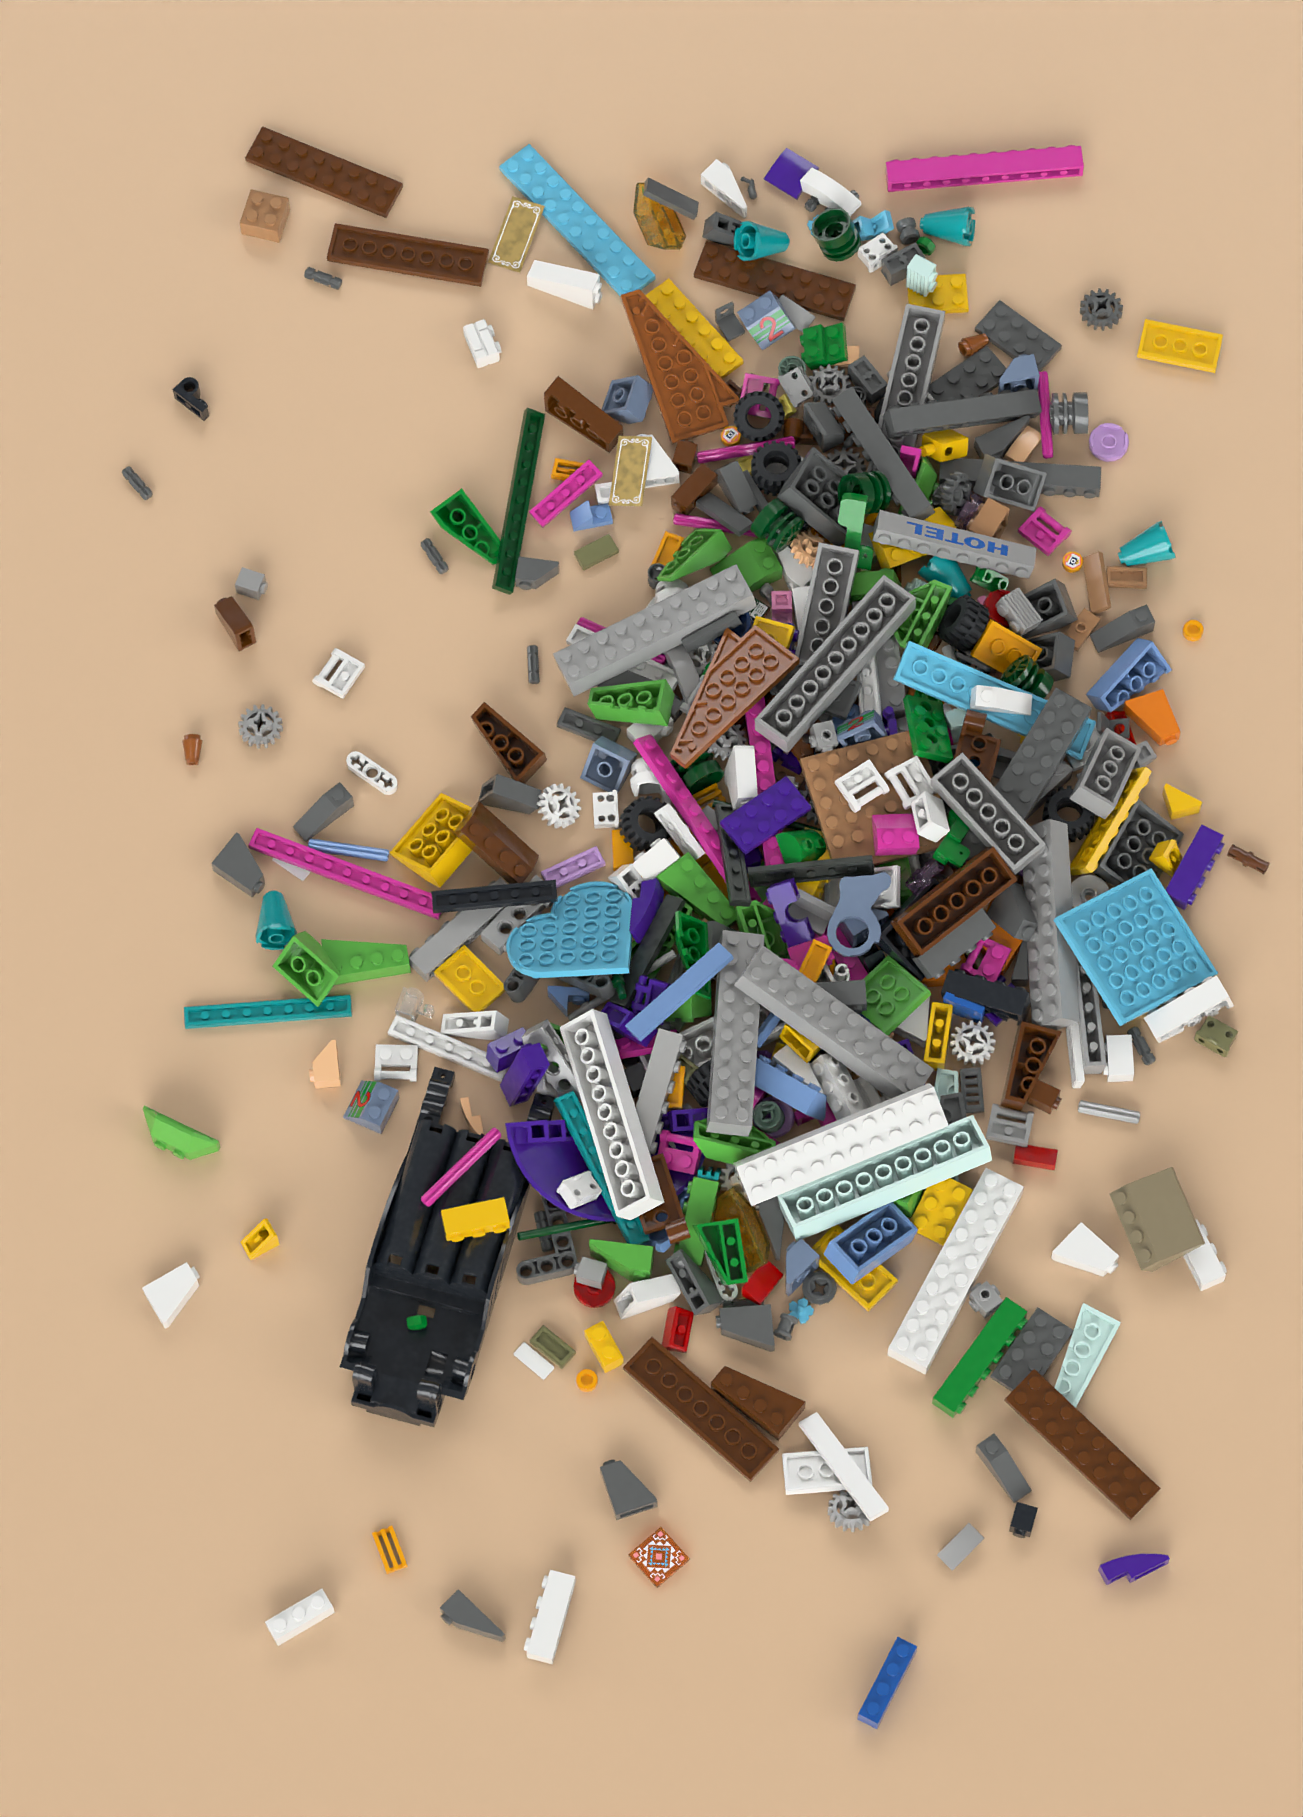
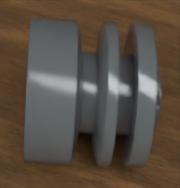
(1069, 413)

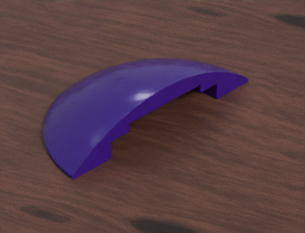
(550, 1155)

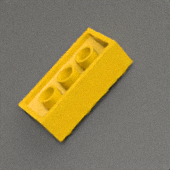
(892, 556)

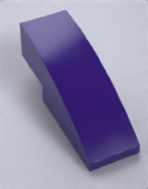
(645, 908)
(619, 1017)
(1132, 1567)

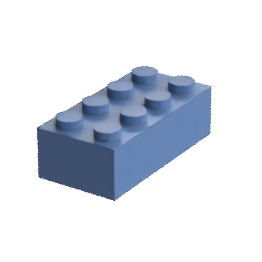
(870, 1242)

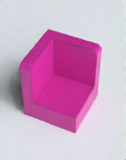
(911, 459)

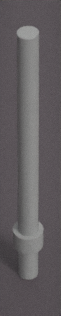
(587, 1006)

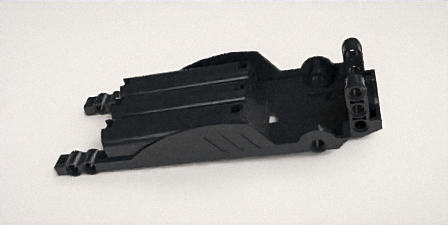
(408, 1370)

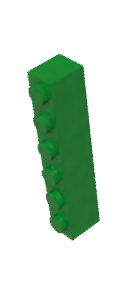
(979, 1358)

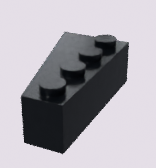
(994, 996)

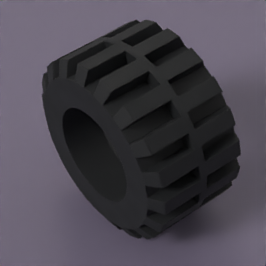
(741, 412)
(771, 454)
(963, 623)
(1060, 800)
(630, 826)
(699, 1084)

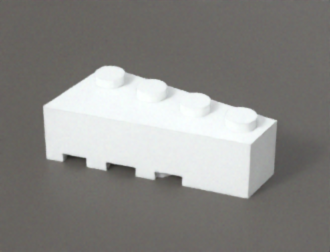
(1188, 1009)

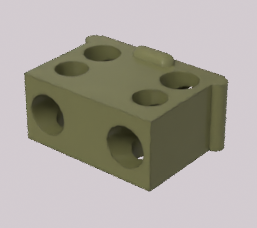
(1216, 1036)

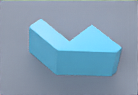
(873, 227)

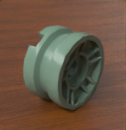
(790, 363)
(768, 1125)

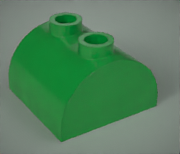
(801, 845)

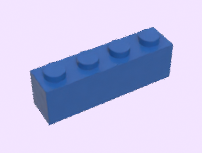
(887, 1682)

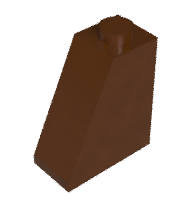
(235, 623)

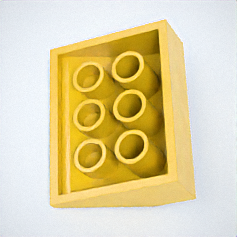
(431, 845)

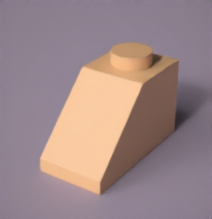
(326, 1067)

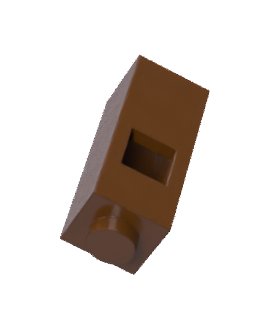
(694, 488)

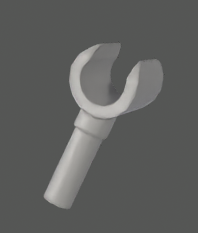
(765, 591)

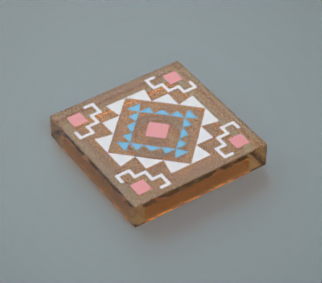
(658, 1557)

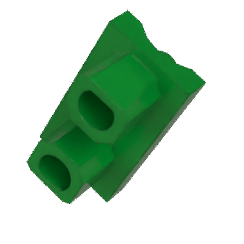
(989, 579)

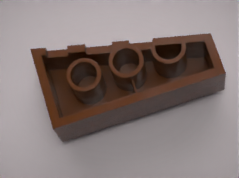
(581, 414)
(512, 748)
(1029, 1055)
(761, 1403)

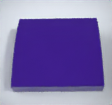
(788, 172)

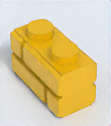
(604, 1346)

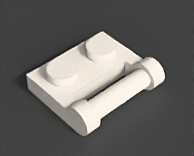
(343, 677)
(915, 777)
(859, 779)
(396, 1057)

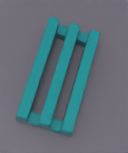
(709, 1174)

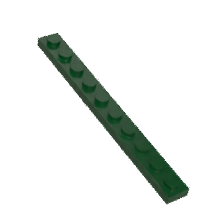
(518, 501)

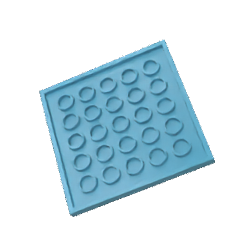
(1135, 946)

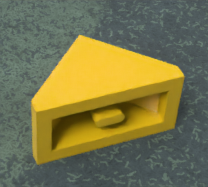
(1179, 803)
(1166, 856)
(260, 1239)

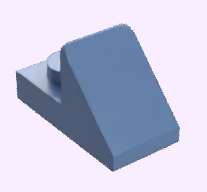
(589, 516)
(563, 995)

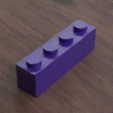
(1194, 866)
(524, 1074)

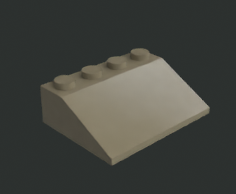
(1157, 1219)

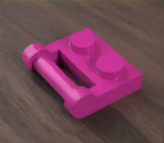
(756, 383)
(1040, 535)
(992, 962)
(677, 1159)

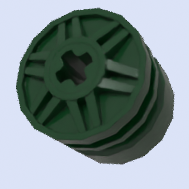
(836, 234)
(870, 483)
(776, 525)
(1027, 675)
(700, 773)

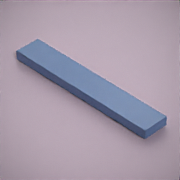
(679, 992)

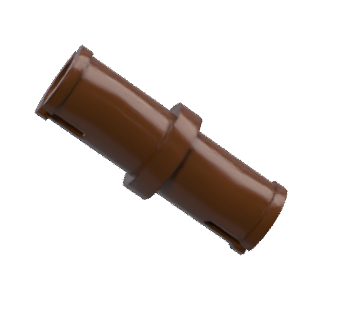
(1248, 859)

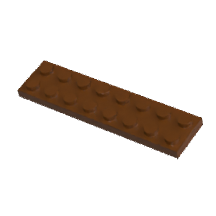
(324, 172)
(407, 254)
(756, 277)
(701, 1409)
(1082, 1444)

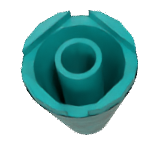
(950, 225)
(759, 241)
(1147, 547)
(947, 572)
(275, 923)

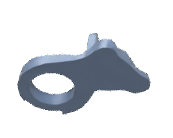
(855, 902)

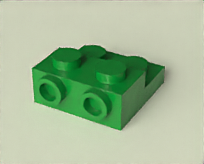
(824, 345)

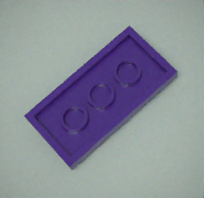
(765, 815)

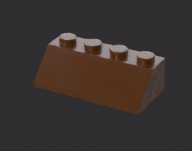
(496, 844)

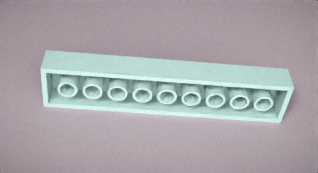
(884, 1178)

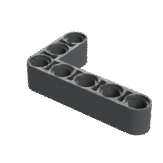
(519, 985)
(555, 1260)

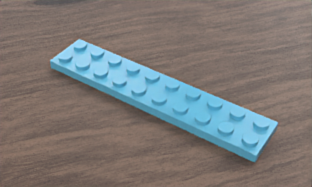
(577, 221)
(953, 683)

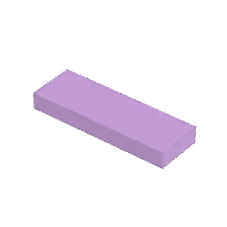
(574, 867)

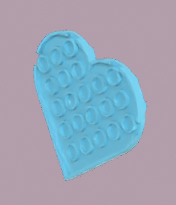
(579, 937)

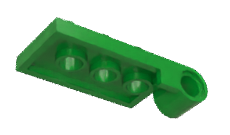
(919, 730)

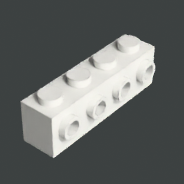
(837, 1086)
(550, 1617)

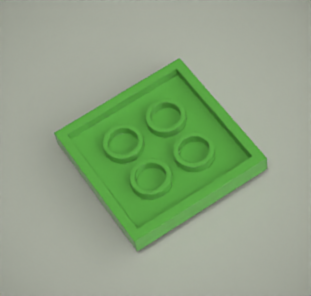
(892, 995)

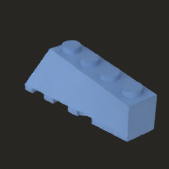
(1128, 675)
(790, 1088)

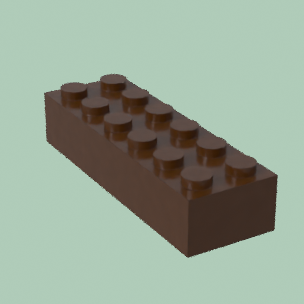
(953, 901)

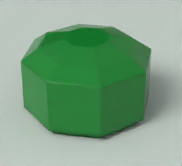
(926, 245)
(416, 1322)

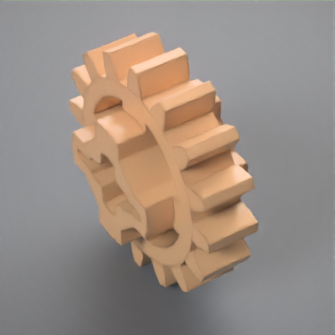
(806, 548)

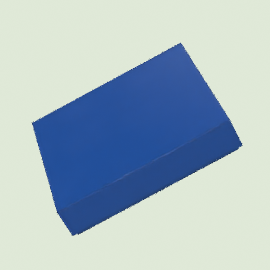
(965, 1008)

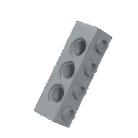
(506, 919)
(545, 1034)

